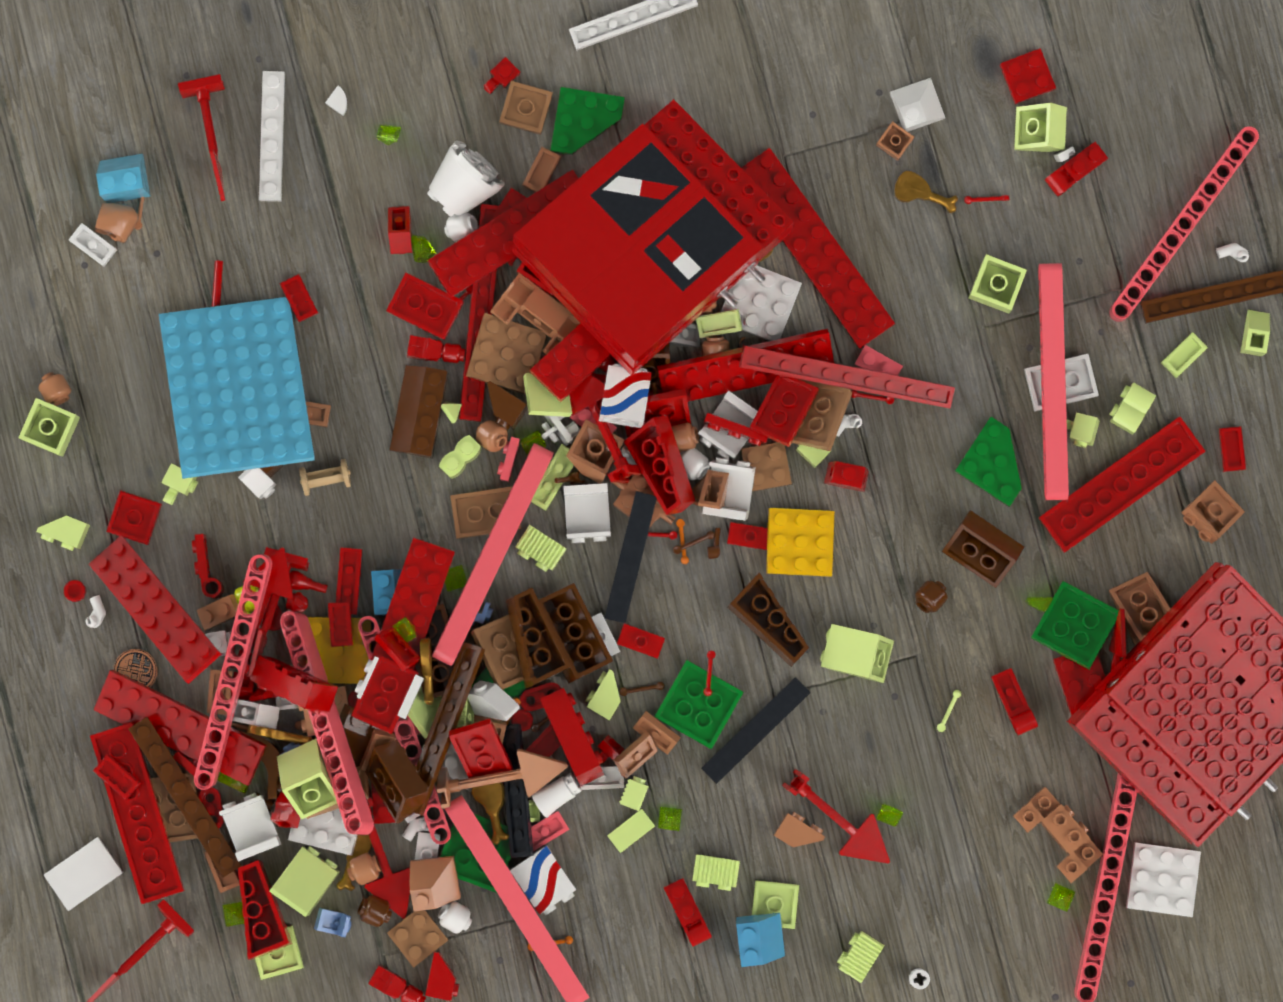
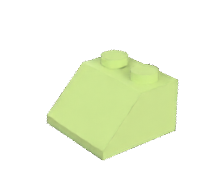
(1040, 127)

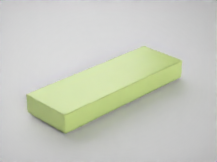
(558, 467)

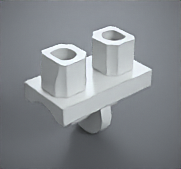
(566, 433)

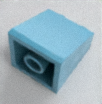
(122, 179)

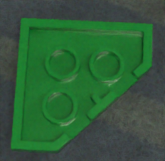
(582, 118)
(992, 463)

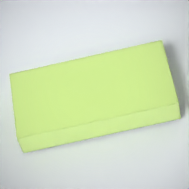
(719, 323)
(1184, 355)
(631, 830)

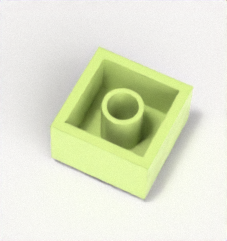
(997, 284)
(49, 427)

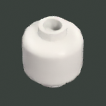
(460, 226)
(695, 464)
(455, 917)

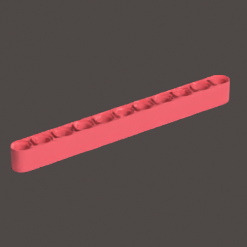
(1192, 218)
(1053, 381)
(492, 554)
(225, 679)
(332, 731)
(411, 739)
(1100, 894)
(515, 901)

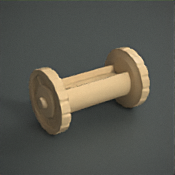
(325, 477)

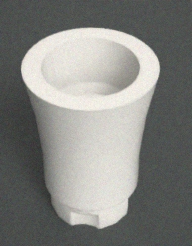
(556, 794)

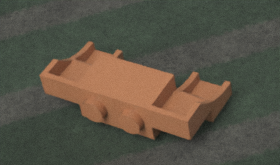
(537, 308)
(1061, 825)

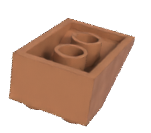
(1142, 605)

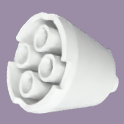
(463, 180)

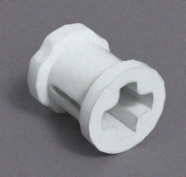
(925, 982)

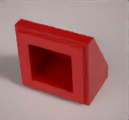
(247, 687)
(261, 694)

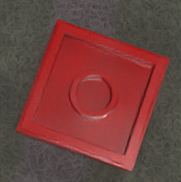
(134, 517)

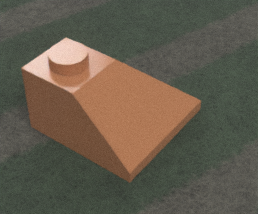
(590, 452)
(433, 883)

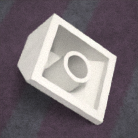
(917, 105)

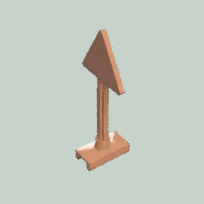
(534, 770)

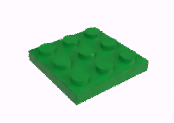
(1075, 625)
(693, 712)
(465, 862)

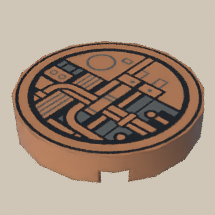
(138, 666)

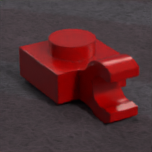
(502, 74)

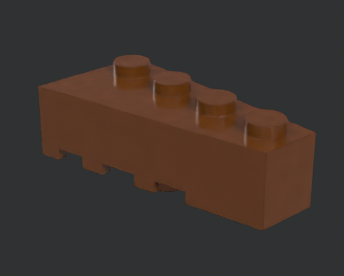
(768, 620)
(535, 639)

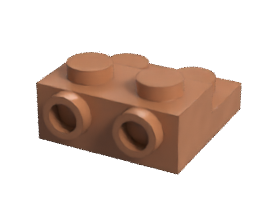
(1212, 513)

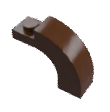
(270, 761)

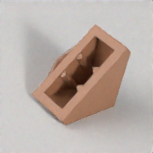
(711, 490)

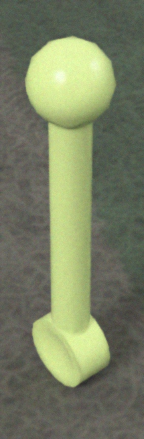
(941, 727)

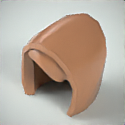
(116, 221)

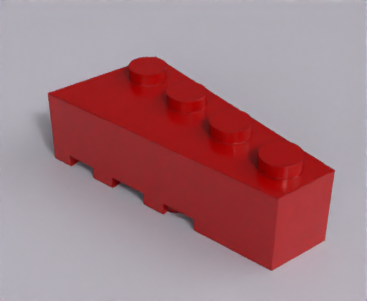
(661, 464)
(293, 684)
(572, 737)
(261, 913)

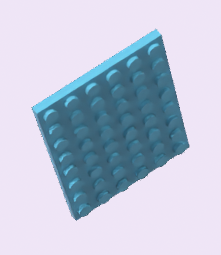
(236, 387)

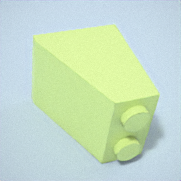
(857, 653)
(306, 779)
(305, 880)

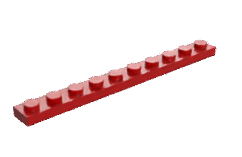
(481, 303)
(846, 376)

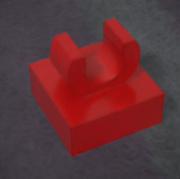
(610, 748)

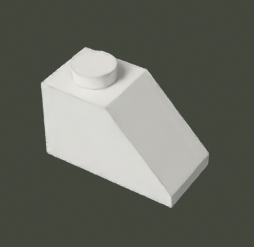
(258, 482)
(491, 701)
(256, 714)

